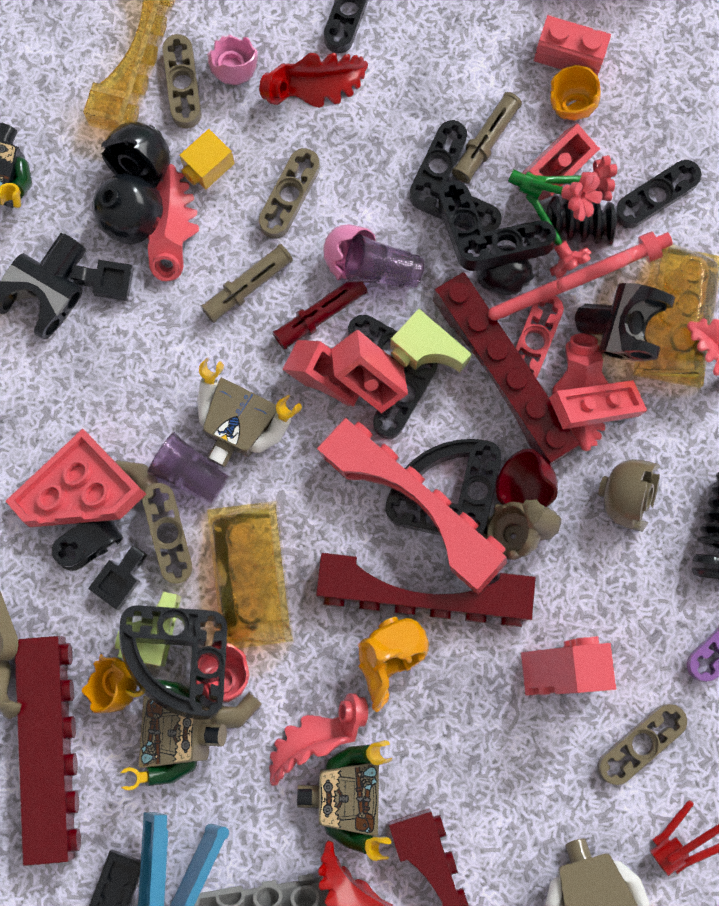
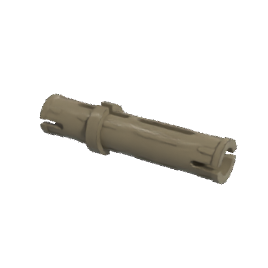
(467, 166)
(216, 307)

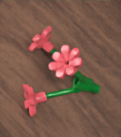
(584, 190)

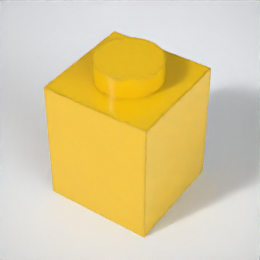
(206, 160)

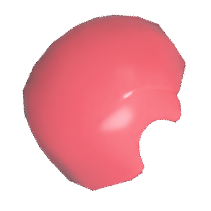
(236, 670)

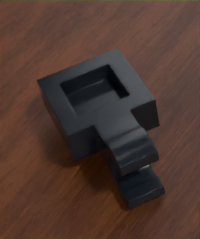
(108, 280)
(116, 581)

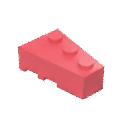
(575, 668)

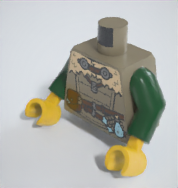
(172, 742)
(350, 798)

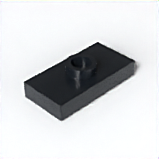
(117, 880)

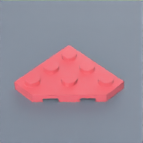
(76, 487)

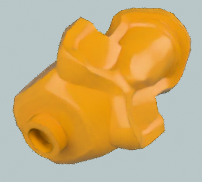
(390, 650)

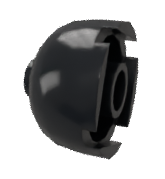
(135, 148)
(127, 208)

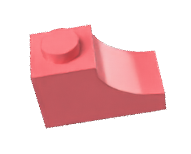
(313, 367)

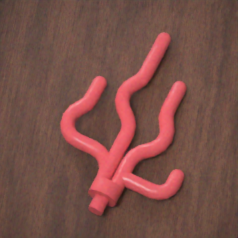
(648, 247)

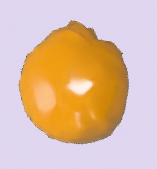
(108, 686)

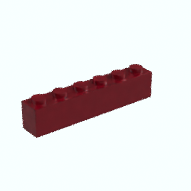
(45, 751)

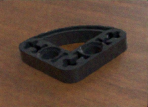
(446, 451)
(190, 636)

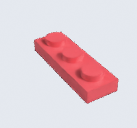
(597, 404)

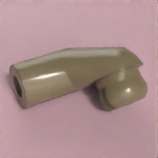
(139, 474)
(237, 716)

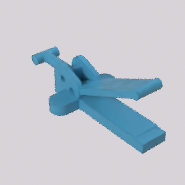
(155, 859)

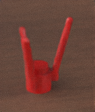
(672, 854)

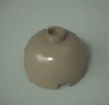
(630, 492)

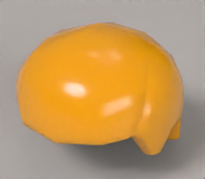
(578, 85)

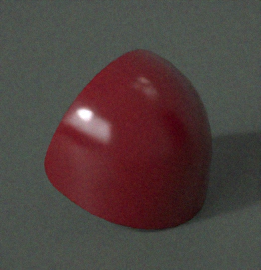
(527, 477)

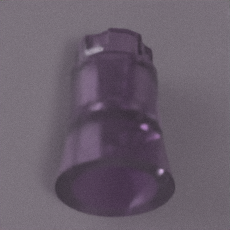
(382, 264)
(187, 469)

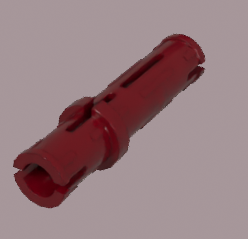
(315, 315)

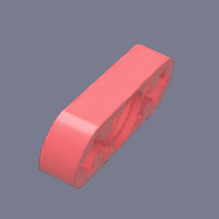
(552, 321)

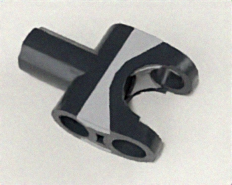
(47, 281)
(625, 321)

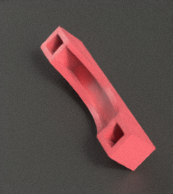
(359, 458)

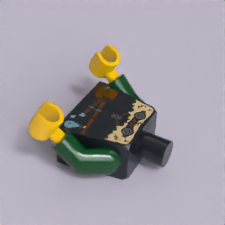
(14, 169)

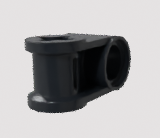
(89, 539)

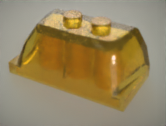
(694, 283)
(250, 574)

